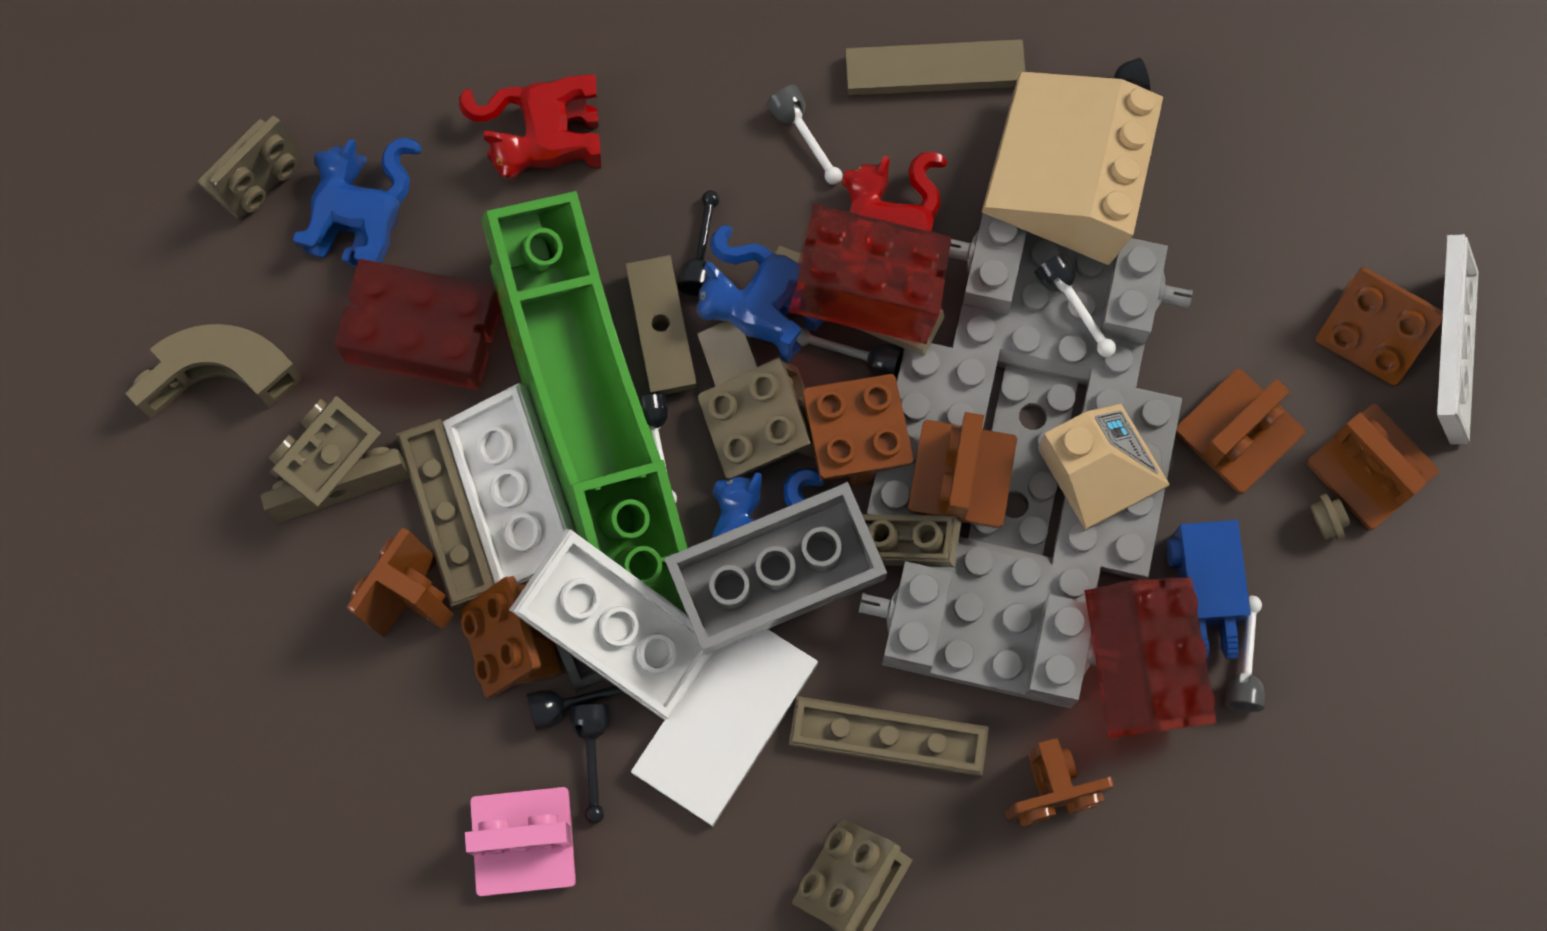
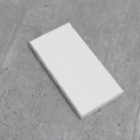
(1458, 340)
(509, 482)
(612, 624)
(724, 723)

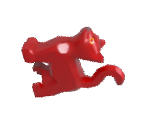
(546, 114)
(869, 182)

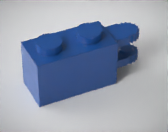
(1215, 562)

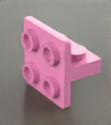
(522, 841)

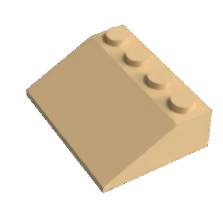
(1074, 160)

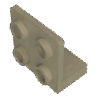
(252, 167)
(758, 418)
(324, 451)

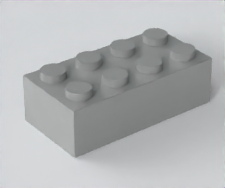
(776, 568)

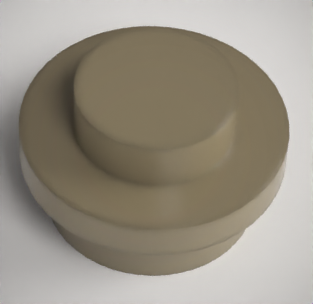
(1330, 517)

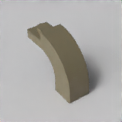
(213, 352)

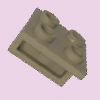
(852, 878)

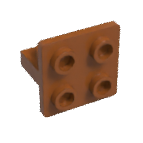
(1379, 326)
(857, 428)
(1241, 429)
(1372, 466)
(963, 471)
(399, 583)
(503, 644)
(1053, 774)

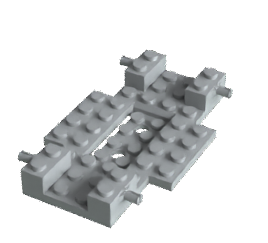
(1005, 609)

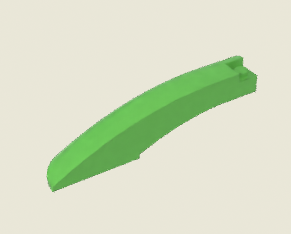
(583, 386)

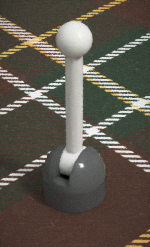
(789, 107)
(1245, 690)

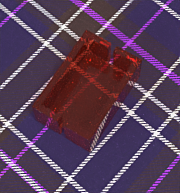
(870, 274)
(418, 324)
(1150, 656)

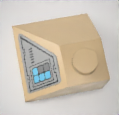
(1101, 464)

